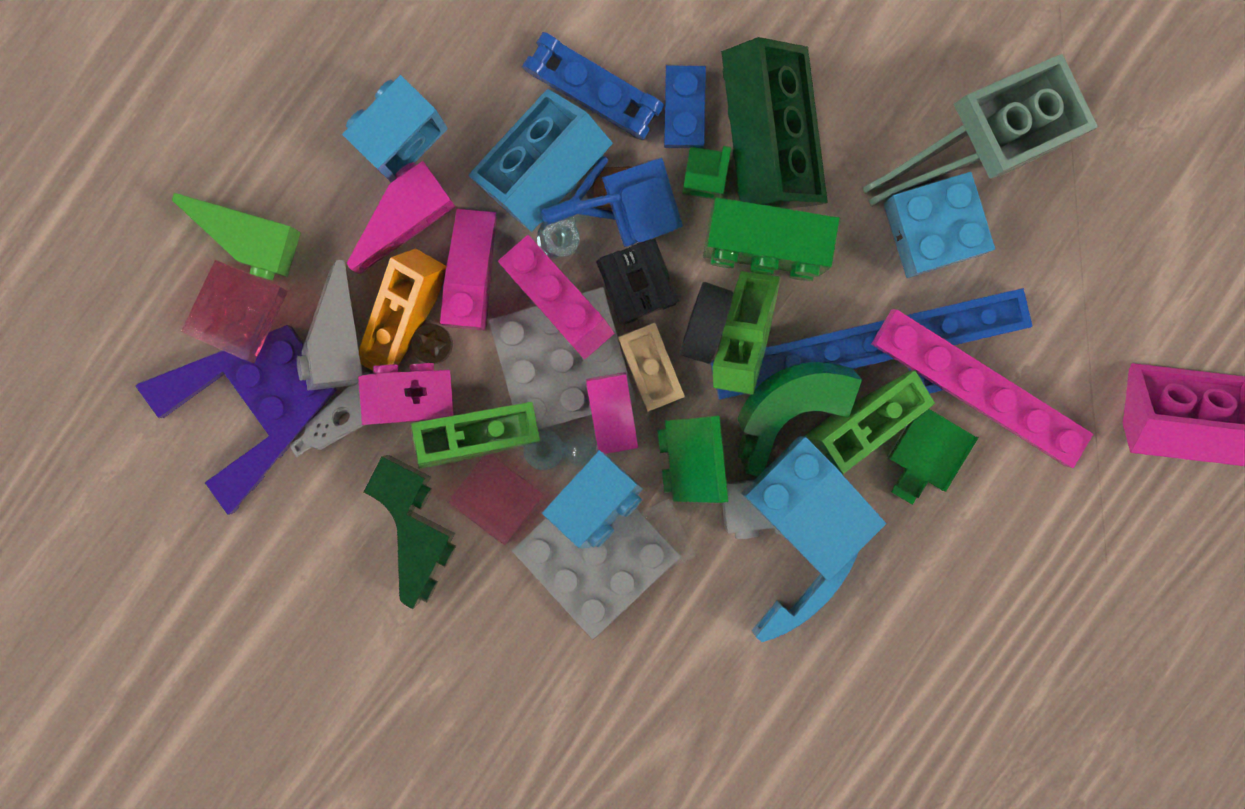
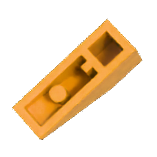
(401, 307)

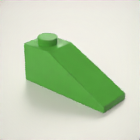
(249, 239)
(871, 421)
(474, 434)

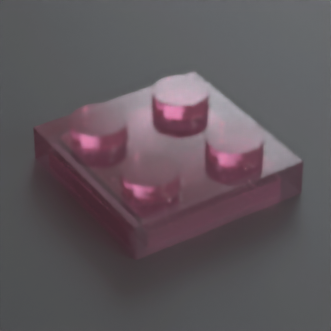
(234, 311)

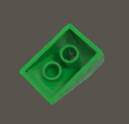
(694, 460)

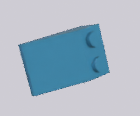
(814, 507)

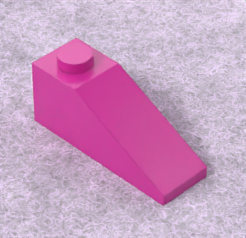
(404, 211)
(469, 270)

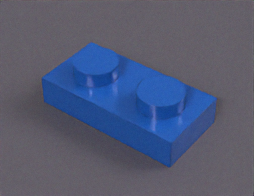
(684, 106)

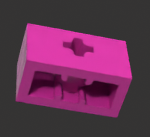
(385, 400)

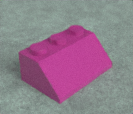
(1185, 414)

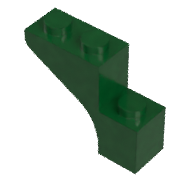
(419, 540)

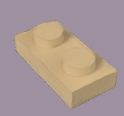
(651, 367)

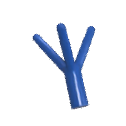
(576, 206)

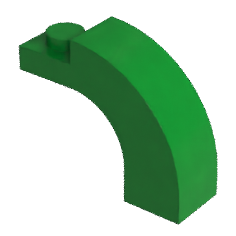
(787, 394)

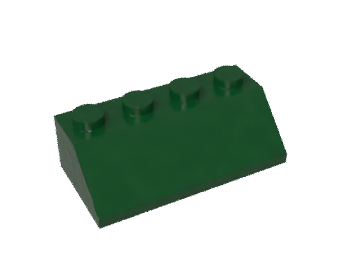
(774, 124)

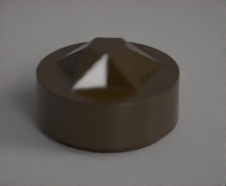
(432, 343)

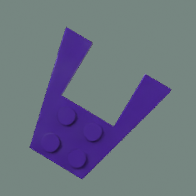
(268, 389)

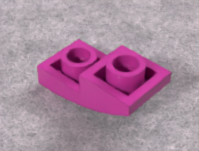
(612, 413)

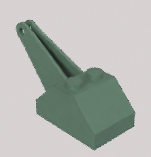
(1007, 124)

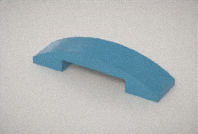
(781, 620)

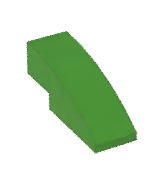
(746, 333)

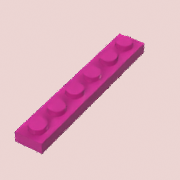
(982, 388)

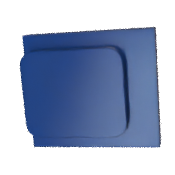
(645, 204)

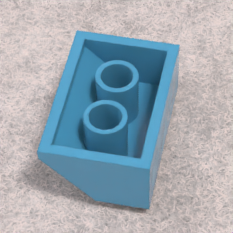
(541, 158)

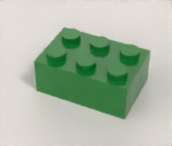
(770, 239)

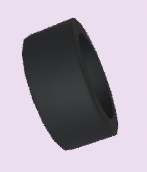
(706, 323)

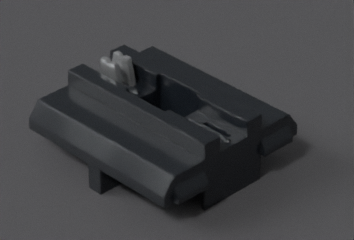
(639, 257)

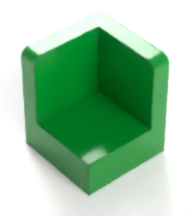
(706, 172)

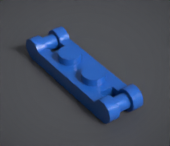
(592, 86)

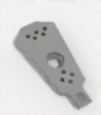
(346, 402)

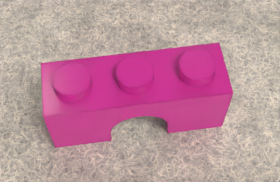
(556, 297)

